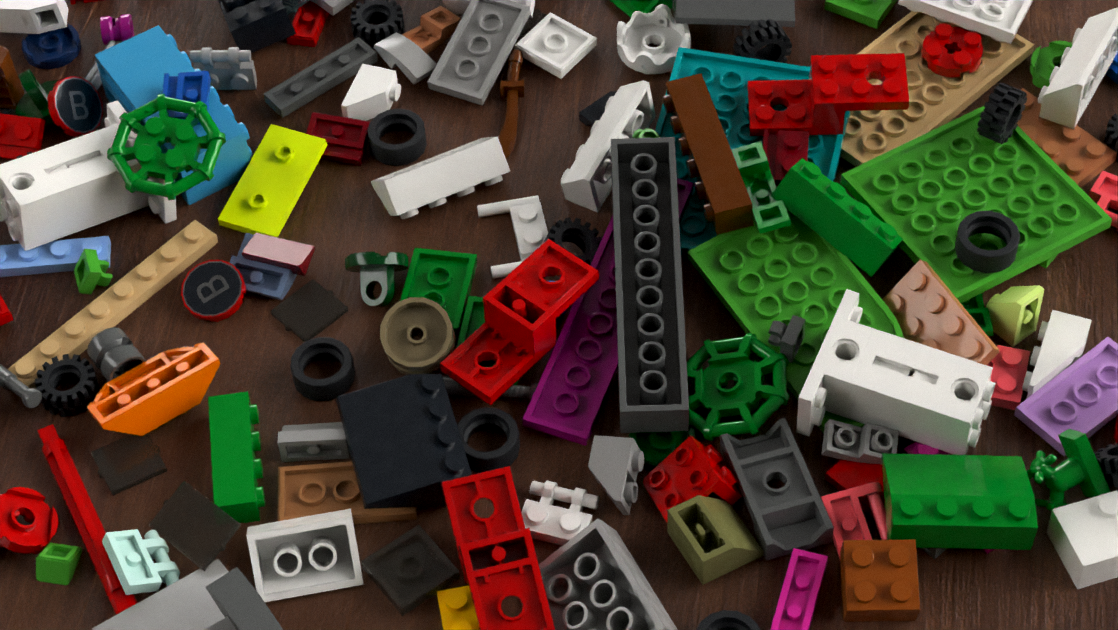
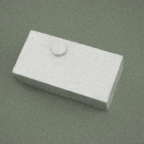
(1087, 538)

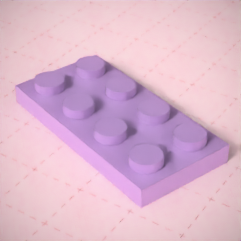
(1077, 398)

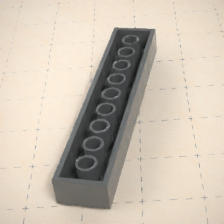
(648, 287)

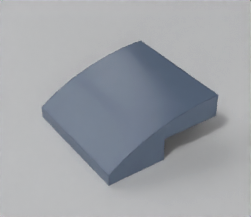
(262, 277)

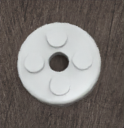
(648, 28)

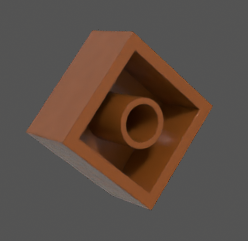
(879, 580)

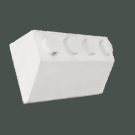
(1080, 70)
(442, 176)
(590, 176)

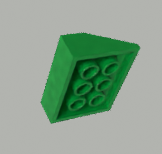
(959, 501)

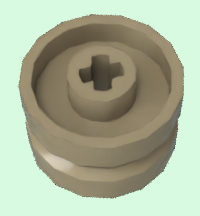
(414, 318)

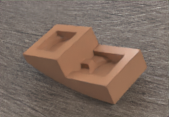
(433, 29)

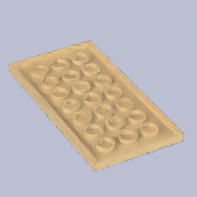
(932, 97)

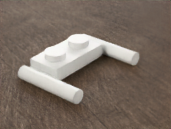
(527, 224)

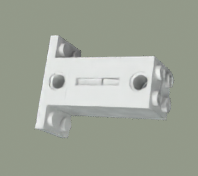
(72, 188)
(895, 385)

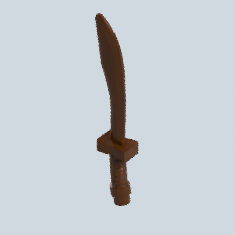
(512, 90)

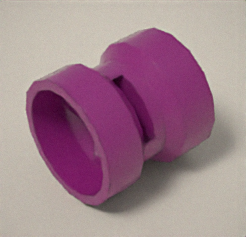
(116, 28)

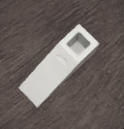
(32, 16)
(1062, 345)

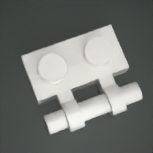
(556, 523)

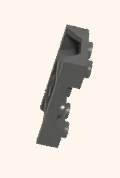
(781, 516)

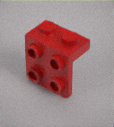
(689, 473)

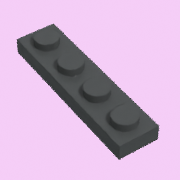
(320, 77)

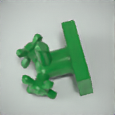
(1079, 468)

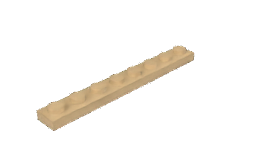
(118, 300)

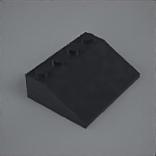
(403, 441)

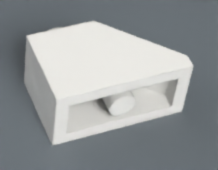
(371, 93)

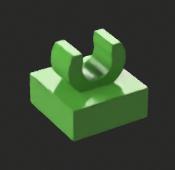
(91, 271)

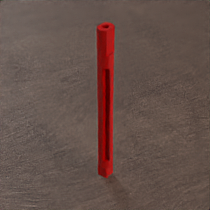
(83, 515)

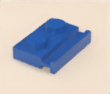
(187, 87)

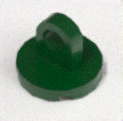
(35, 101)
(374, 270)

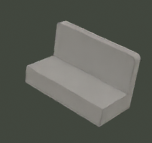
(312, 442)

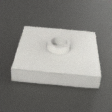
(555, 45)

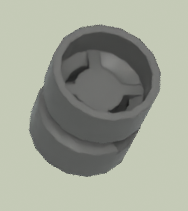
(113, 353)

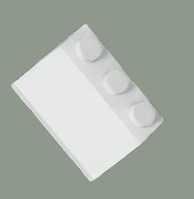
(304, 555)

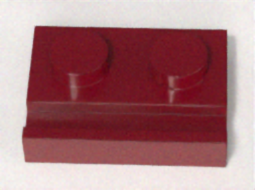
(344, 137)
(784, 151)

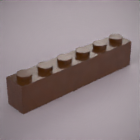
(708, 154)

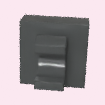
(788, 337)

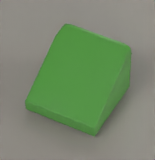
(57, 563)

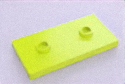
(272, 181)

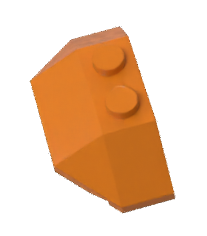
(155, 390)

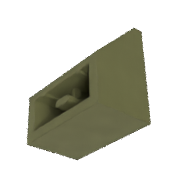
(711, 537)

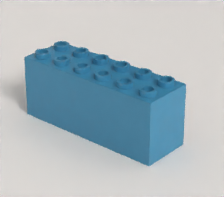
(135, 76)

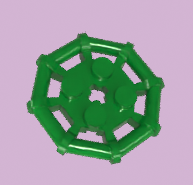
(161, 131)
(744, 395)

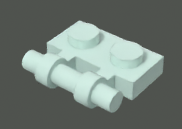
(133, 560)

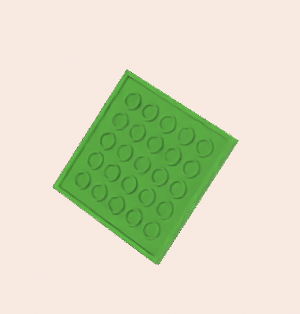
(955, 172)

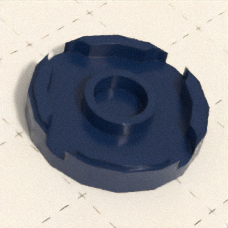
(52, 48)

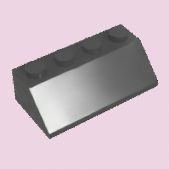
(733, 12)

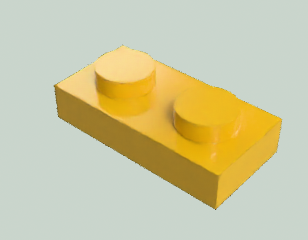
(457, 609)

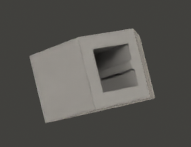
(616, 467)

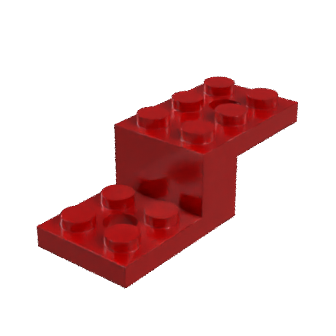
(833, 87)
(519, 321)
(496, 552)

